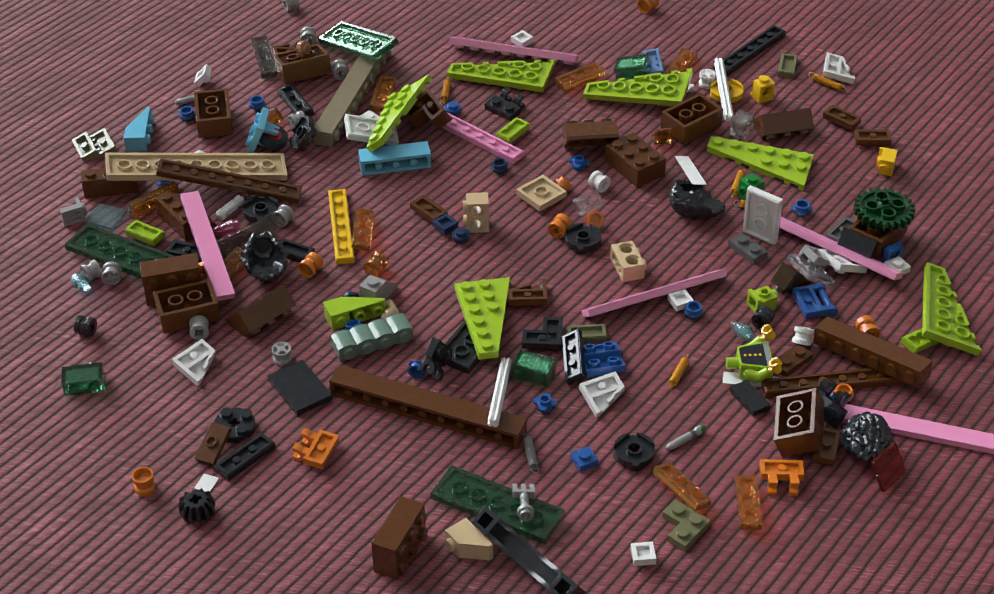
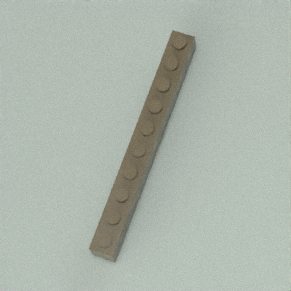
(347, 99)

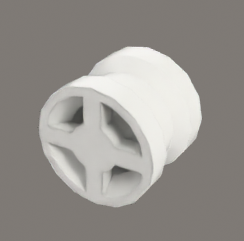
(706, 78)
(599, 181)
(802, 335)

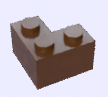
(428, 108)

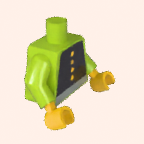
(755, 358)

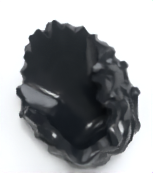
(694, 201)
(264, 257)
(866, 436)

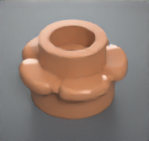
(303, 48)

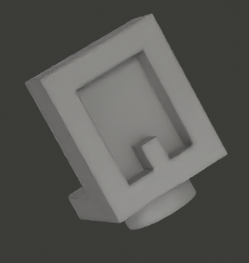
(74, 213)
(814, 255)

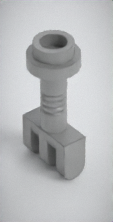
(525, 511)

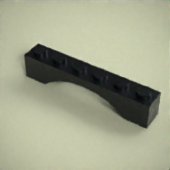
(525, 554)

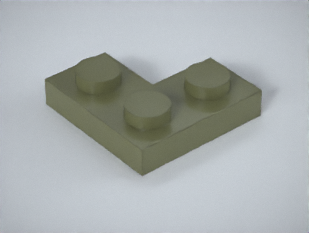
(688, 523)

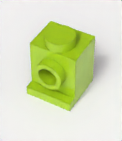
(762, 296)

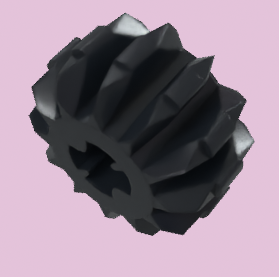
(196, 506)

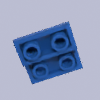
(603, 359)

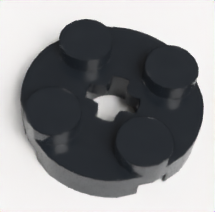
(303, 132)
(265, 205)
(590, 238)
(239, 416)
(630, 459)

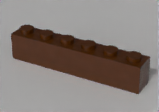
(872, 352)

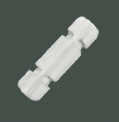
(230, 207)

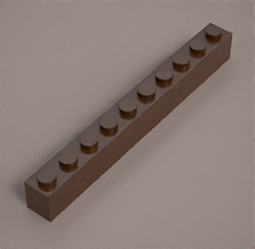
(426, 406)

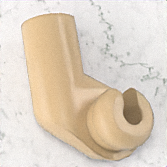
(391, 309)

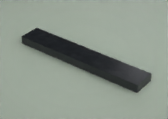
(752, 48)

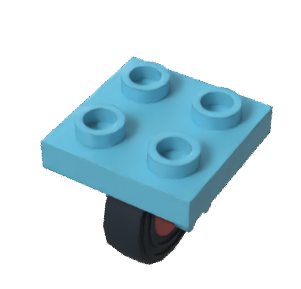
(266, 133)

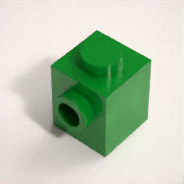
(745, 182)

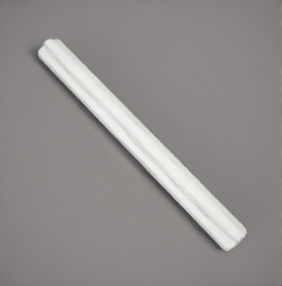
(723, 89)
(499, 392)

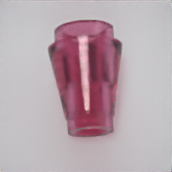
(227, 228)

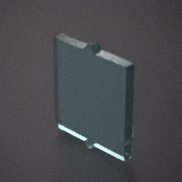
(105, 216)

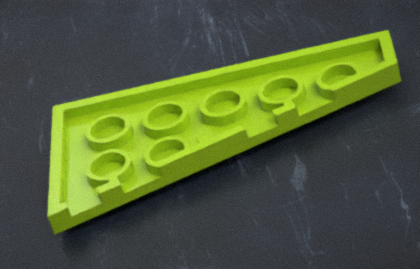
(505, 73)
(643, 89)
(396, 106)
(767, 160)
(484, 312)
(942, 315)

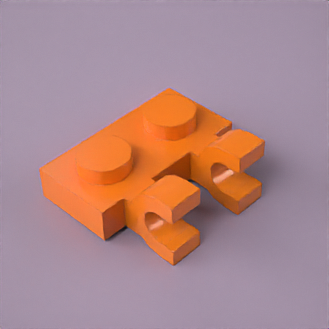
(320, 449)
(786, 470)

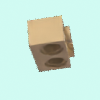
(477, 212)
(628, 261)

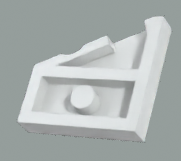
(836, 68)
(842, 264)
(195, 361)
(601, 392)

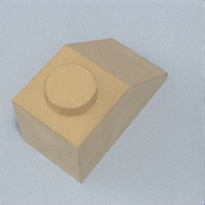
(468, 541)

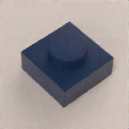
(445, 224)

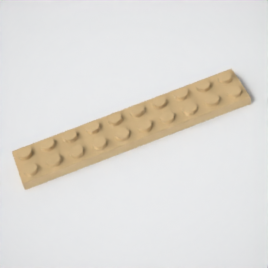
(144, 165)

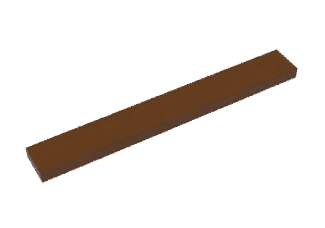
(228, 180)
(855, 378)

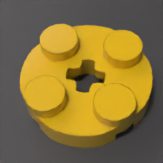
(735, 89)

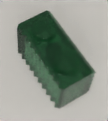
(632, 66)
(533, 368)
(83, 378)

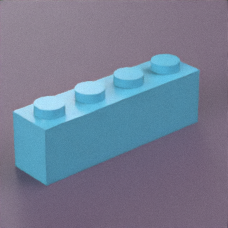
(395, 158)

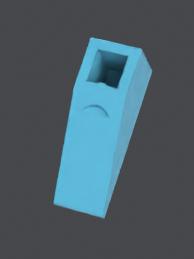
(138, 132)

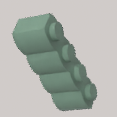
(367, 338)

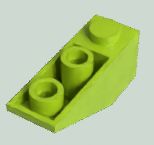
(343, 309)

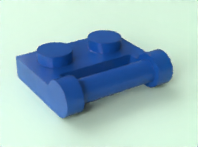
(809, 302)

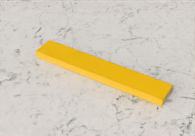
(341, 226)

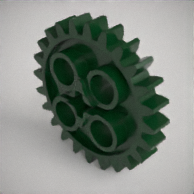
(884, 209)

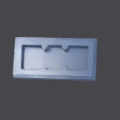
(655, 59)

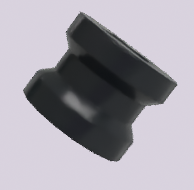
(763, 316)
(85, 325)

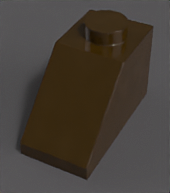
(788, 278)

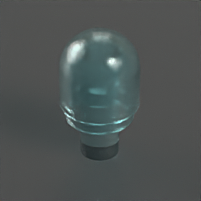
(80, 282)
(742, 330)

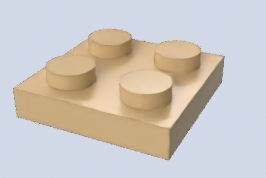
(541, 193)

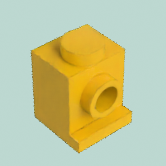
(763, 85)
(886, 161)

